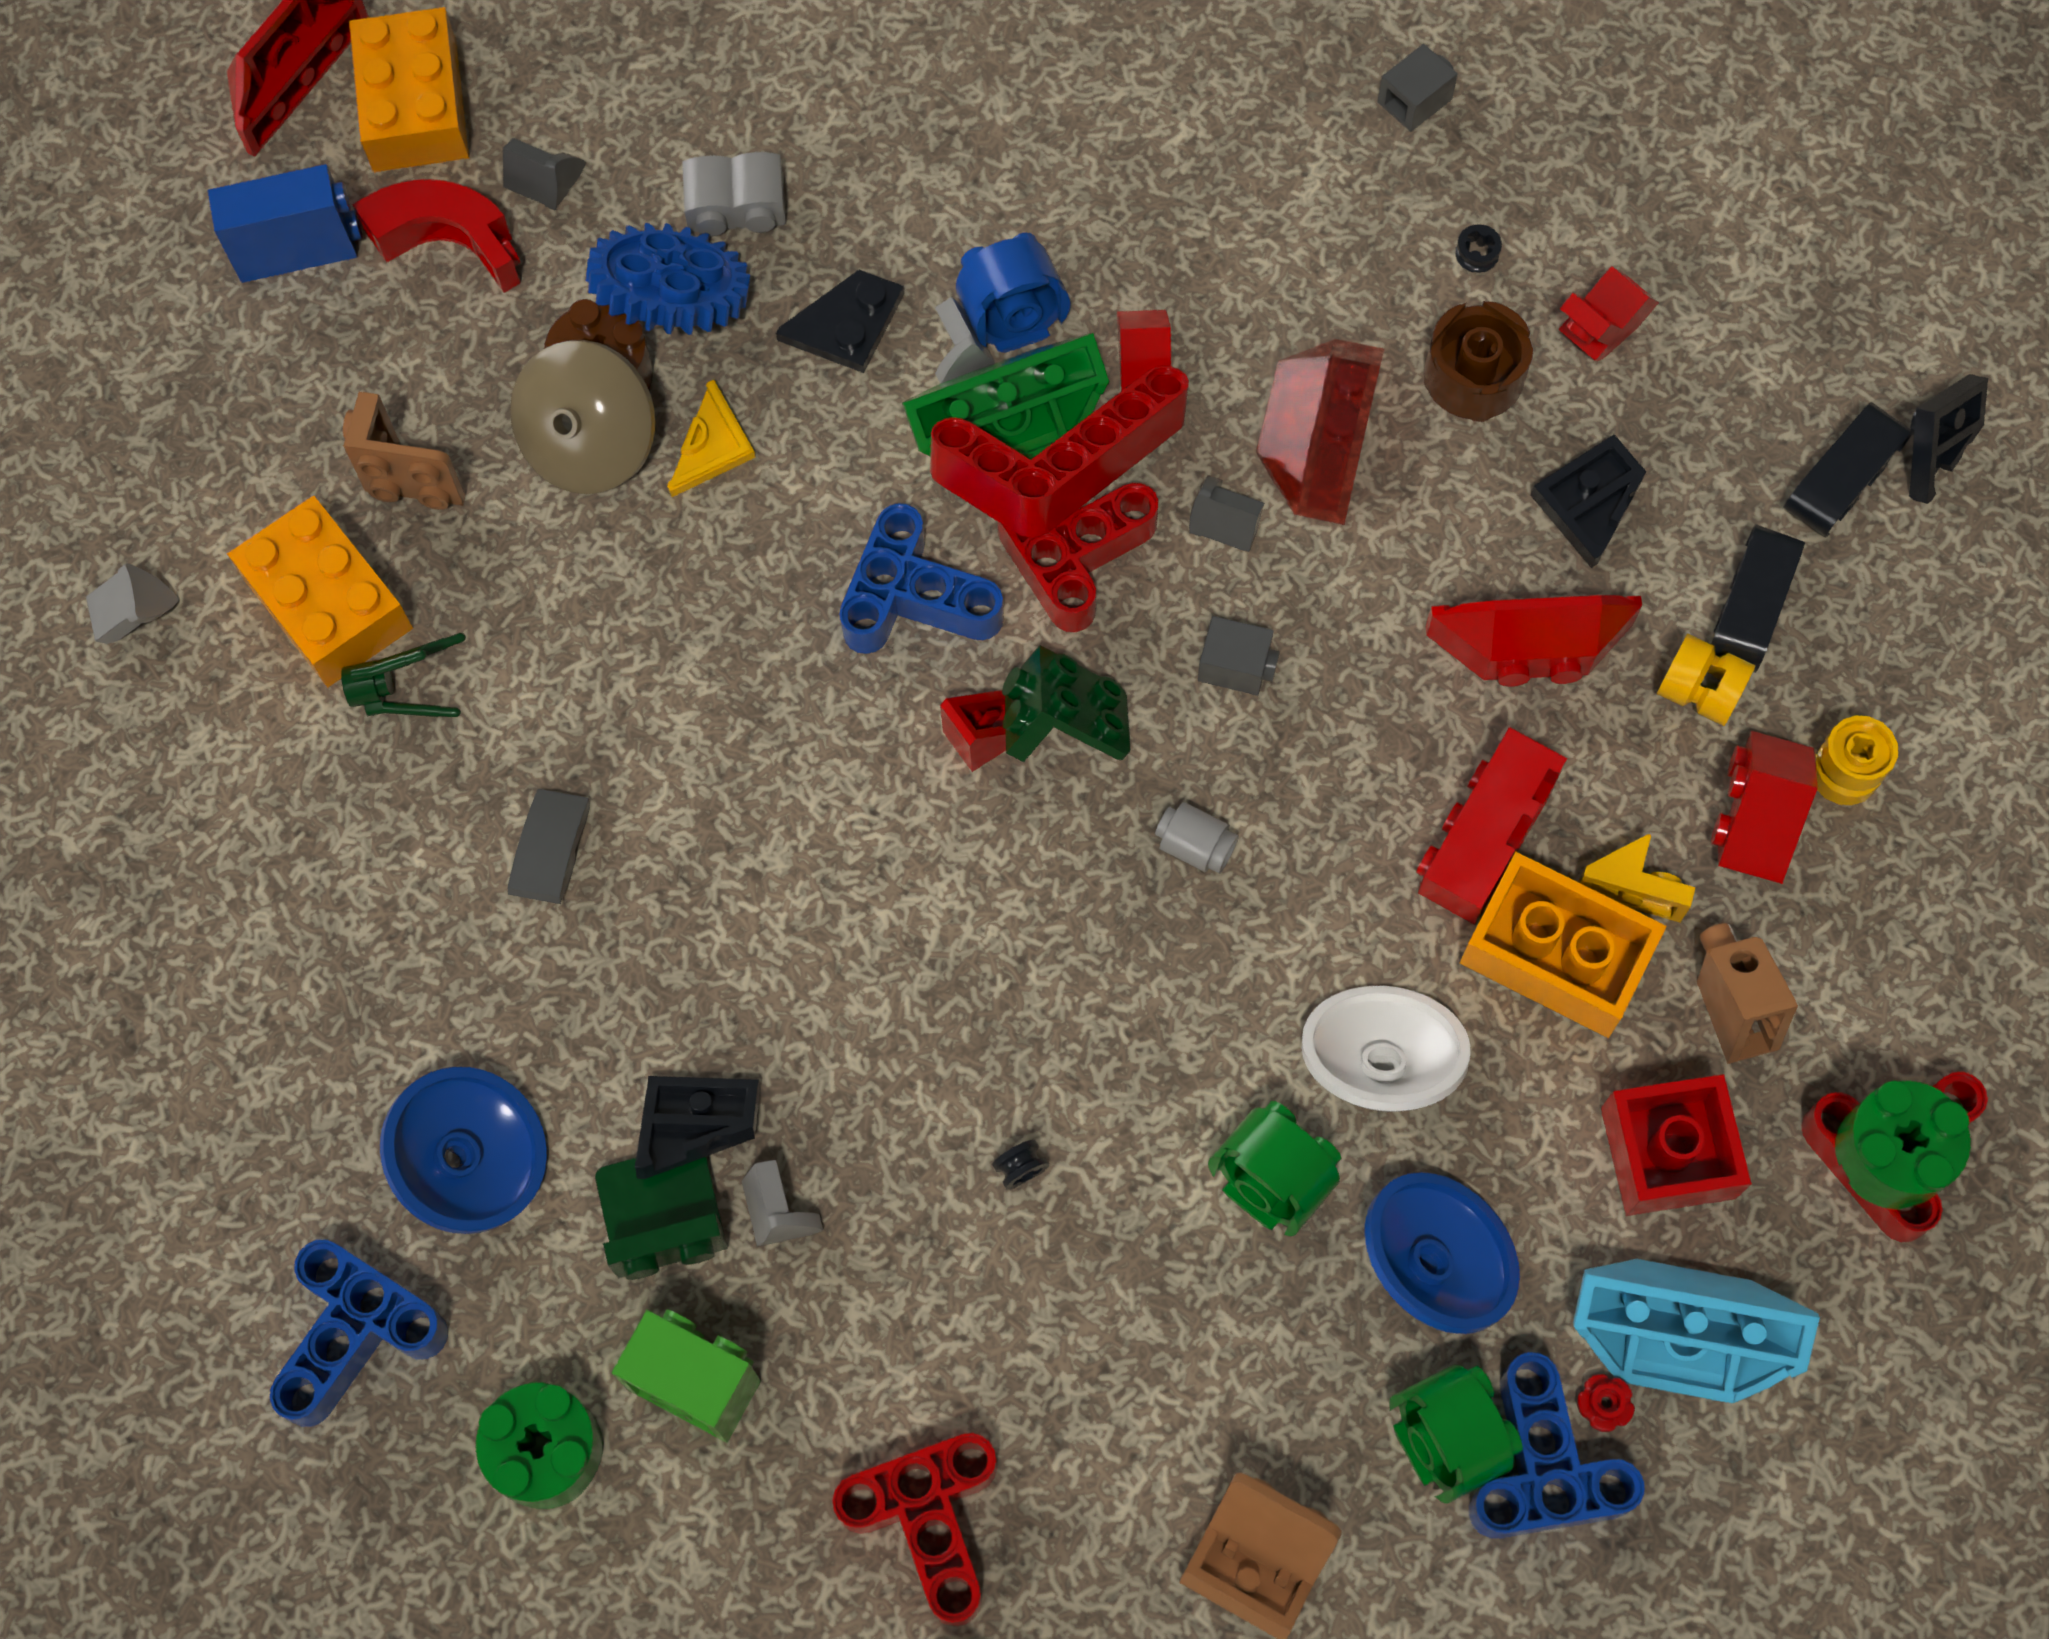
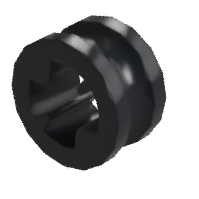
(1473, 260)
(1020, 1164)

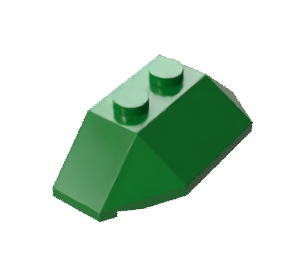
(1020, 399)

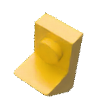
(1622, 879)

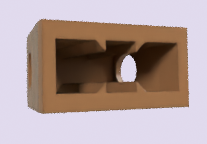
(1740, 987)

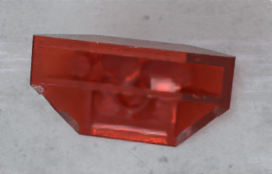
(1319, 425)

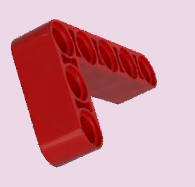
(1046, 490)

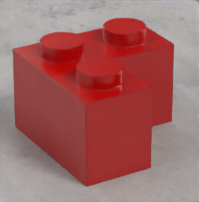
(1772, 798)

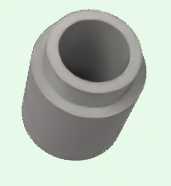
(1196, 838)

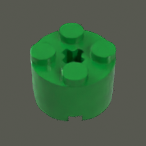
(1873, 1139)
(1276, 1168)
(509, 1431)
(1455, 1431)

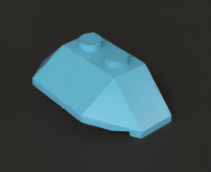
(1692, 1329)

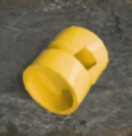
(1688, 670)
(1855, 760)

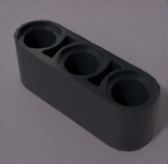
(1847, 469)
(1757, 595)

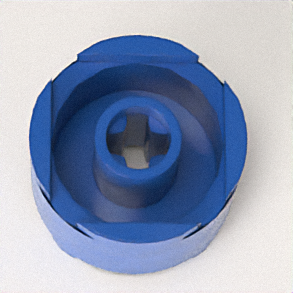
(1011, 292)

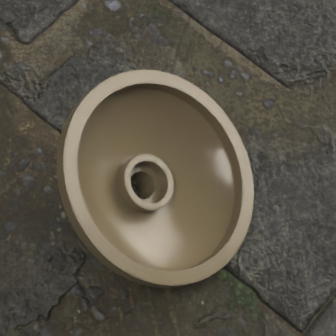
(607, 410)

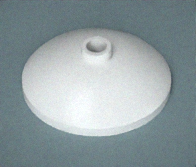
(1385, 1048)

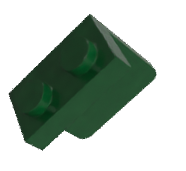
(1062, 695)
(658, 1217)

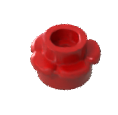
(1604, 1418)

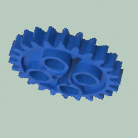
(667, 278)

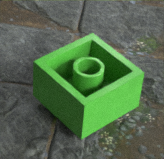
(688, 1375)

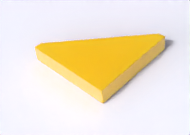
(711, 445)

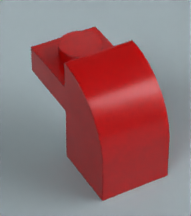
(1606, 314)

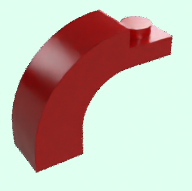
(439, 210)

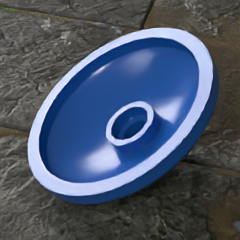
(490, 1132)
(1459, 1241)

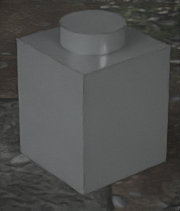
(1417, 87)
(1237, 656)

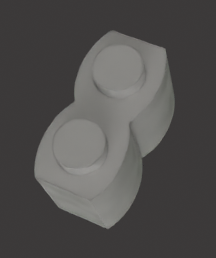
(734, 193)

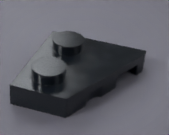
(846, 320)
(1944, 430)
(1591, 496)
(693, 1120)

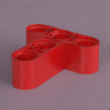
(1077, 558)
(1822, 1141)
(924, 1512)

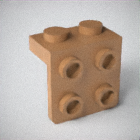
(396, 469)
(1261, 1555)

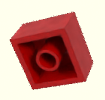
(1675, 1145)

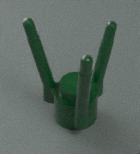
(372, 681)

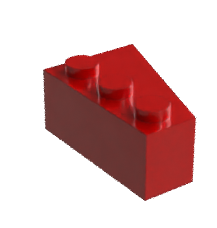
(1490, 825)

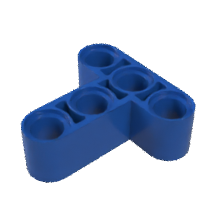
(911, 579)
(345, 1318)
(1560, 1469)

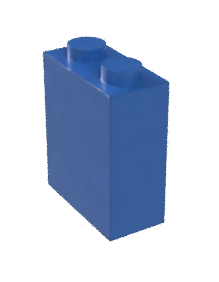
(284, 223)

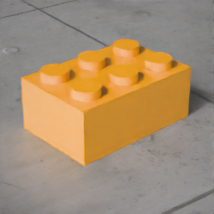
(408, 89)
(320, 590)
(1563, 945)

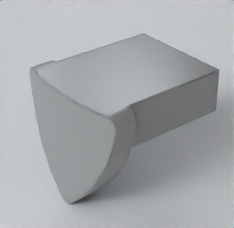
(968, 351)
(127, 602)
(769, 1207)

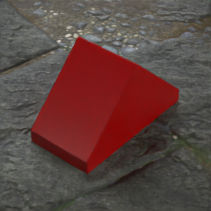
(1142, 343)
(975, 726)

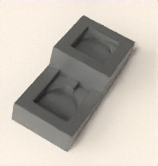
(548, 846)

